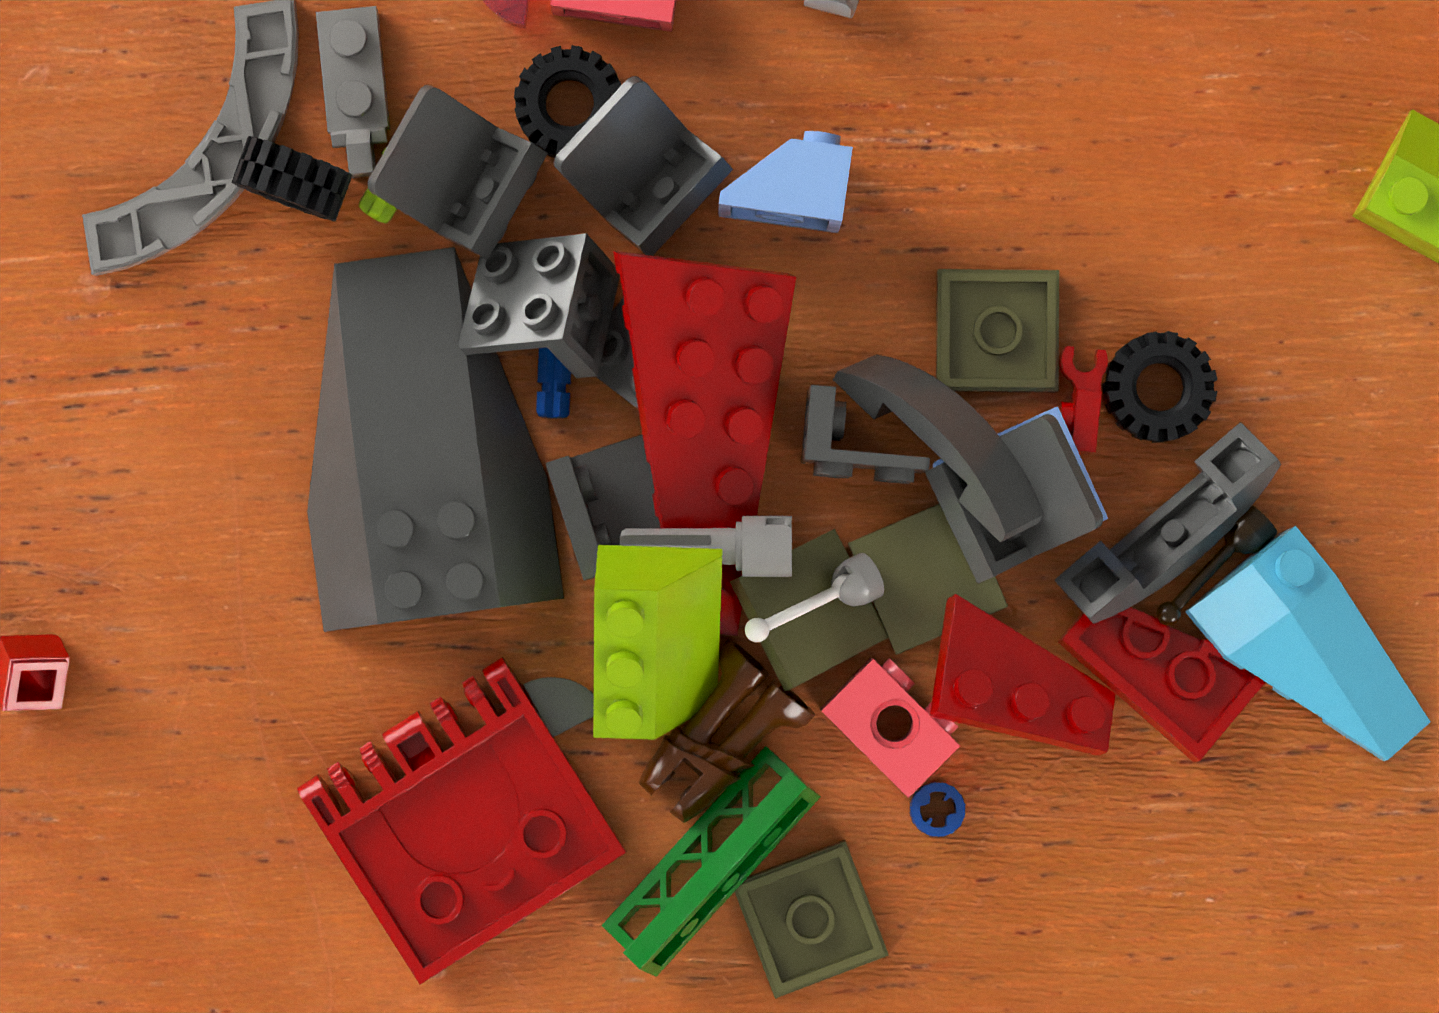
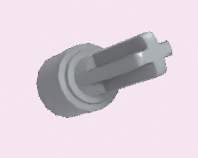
(756, 546)

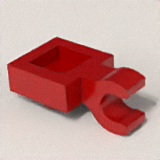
(1084, 408)

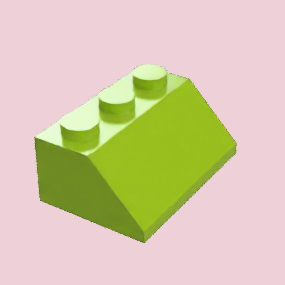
(1406, 188)
(654, 637)

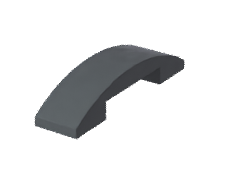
(996, 484)
(1177, 532)

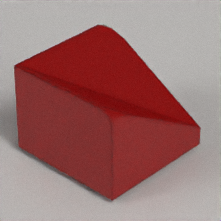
(32, 672)

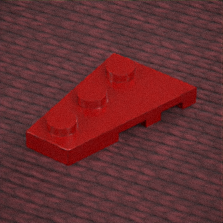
(1164, 676)
(1014, 686)

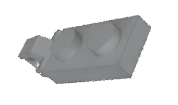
(354, 84)

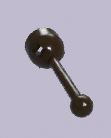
(1246, 537)

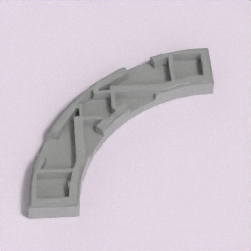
(202, 186)

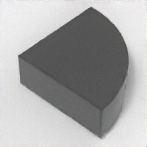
(560, 702)

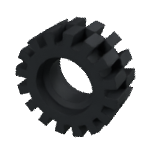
(546, 73)
(291, 178)
(1196, 380)

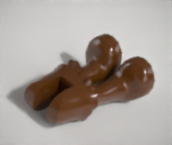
(722, 762)

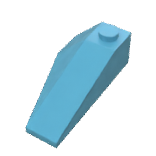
(1304, 636)

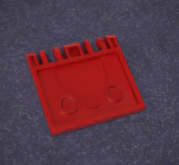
(469, 830)

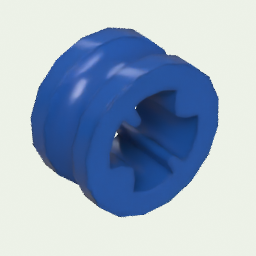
(952, 821)

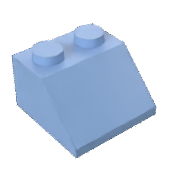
(794, 185)

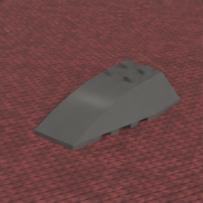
(421, 457)

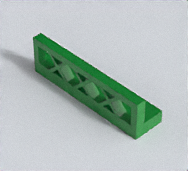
(720, 870)

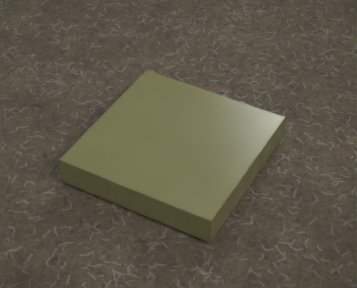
(998, 330)
(919, 572)
(819, 636)
(810, 919)

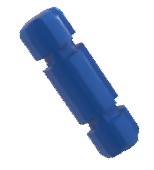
(553, 400)

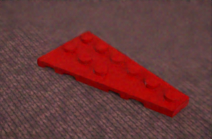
(705, 387)

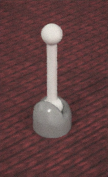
(853, 582)

